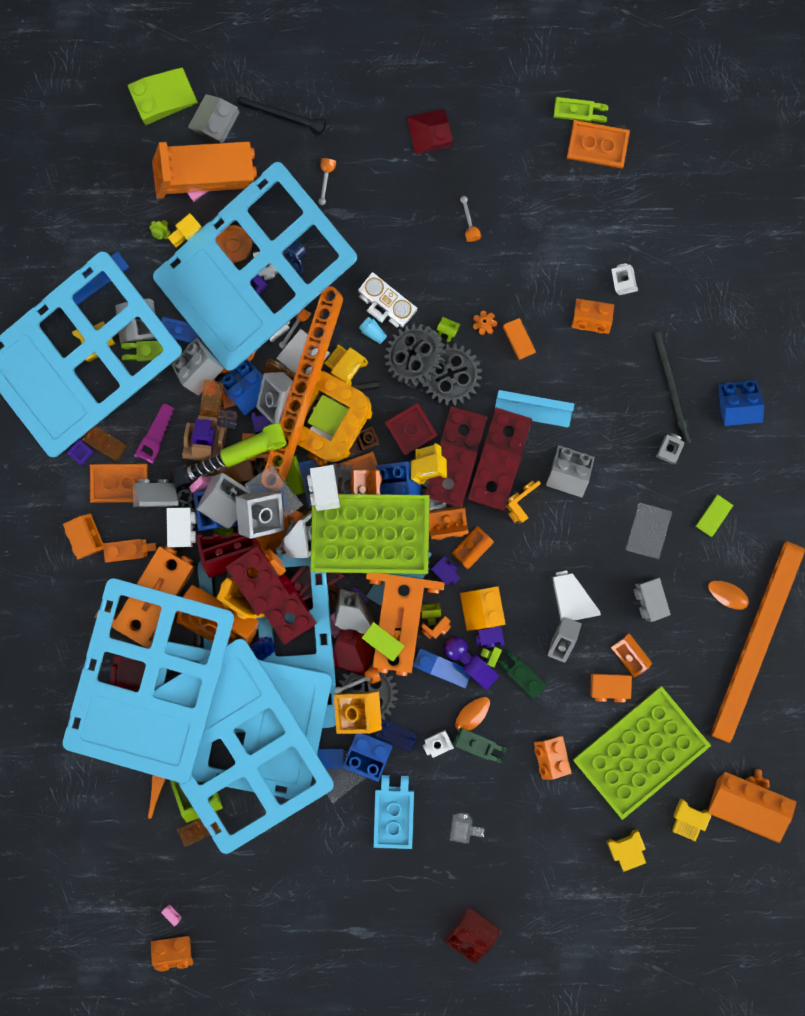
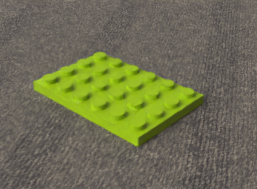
(372, 535)
(641, 752)

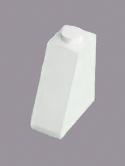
(572, 598)

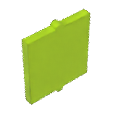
(327, 415)

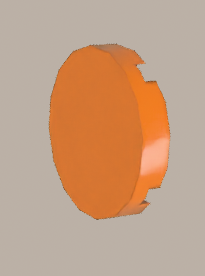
(235, 243)

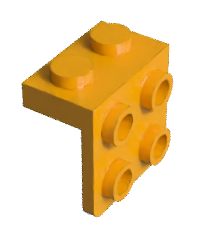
(516, 512)
(233, 598)

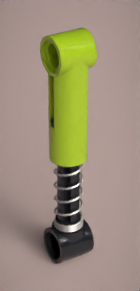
(269, 439)

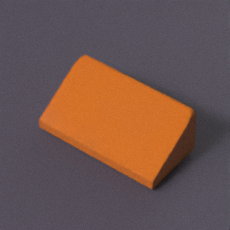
(519, 339)
(472, 547)
(631, 655)

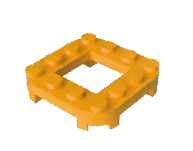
(350, 427)

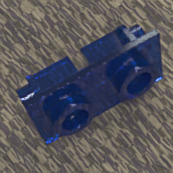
(263, 648)
(397, 735)

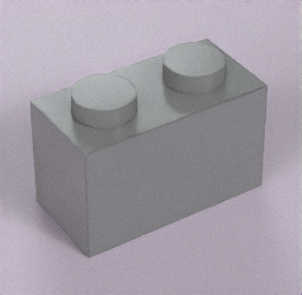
(564, 639)

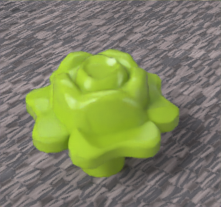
(160, 229)

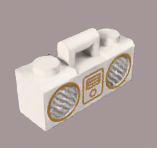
(381, 294)

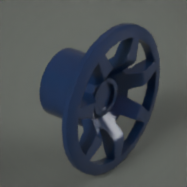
(294, 254)

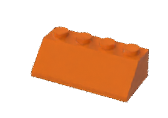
(207, 628)
(751, 807)

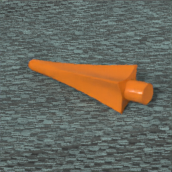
(157, 784)

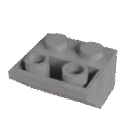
(136, 329)
(196, 365)
(570, 471)
(220, 500)
(652, 600)
(352, 612)

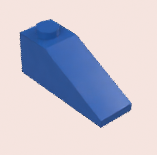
(441, 668)

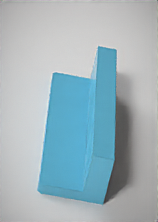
(537, 408)

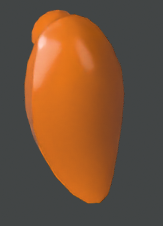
(729, 594)
(473, 714)

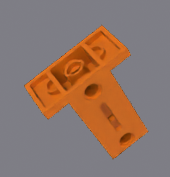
(202, 168)
(159, 577)
(401, 617)

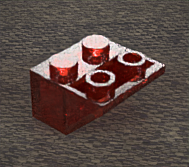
(472, 936)

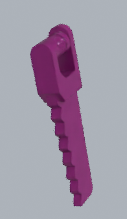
(155, 434)

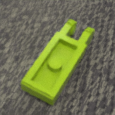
(578, 110)
(145, 350)

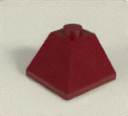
(430, 131)
(352, 652)

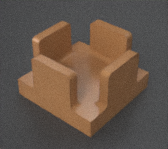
(203, 452)

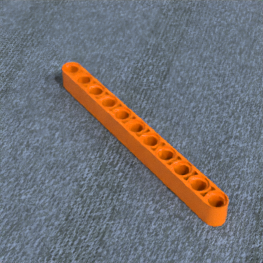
(310, 380)
(757, 641)

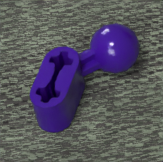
(456, 649)

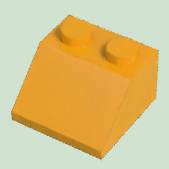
(482, 608)
(357, 712)

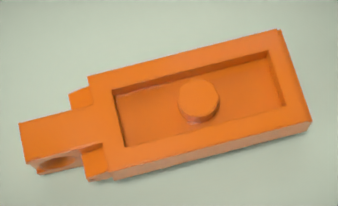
(127, 550)

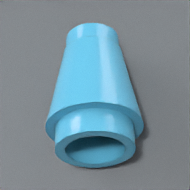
(372, 330)

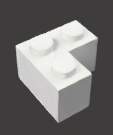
(324, 486)
(180, 527)

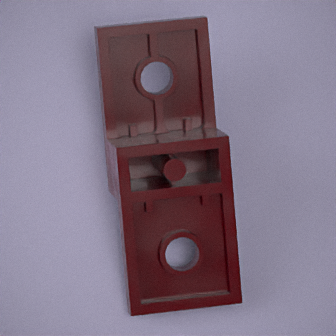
(460, 456)
(500, 459)
(271, 594)

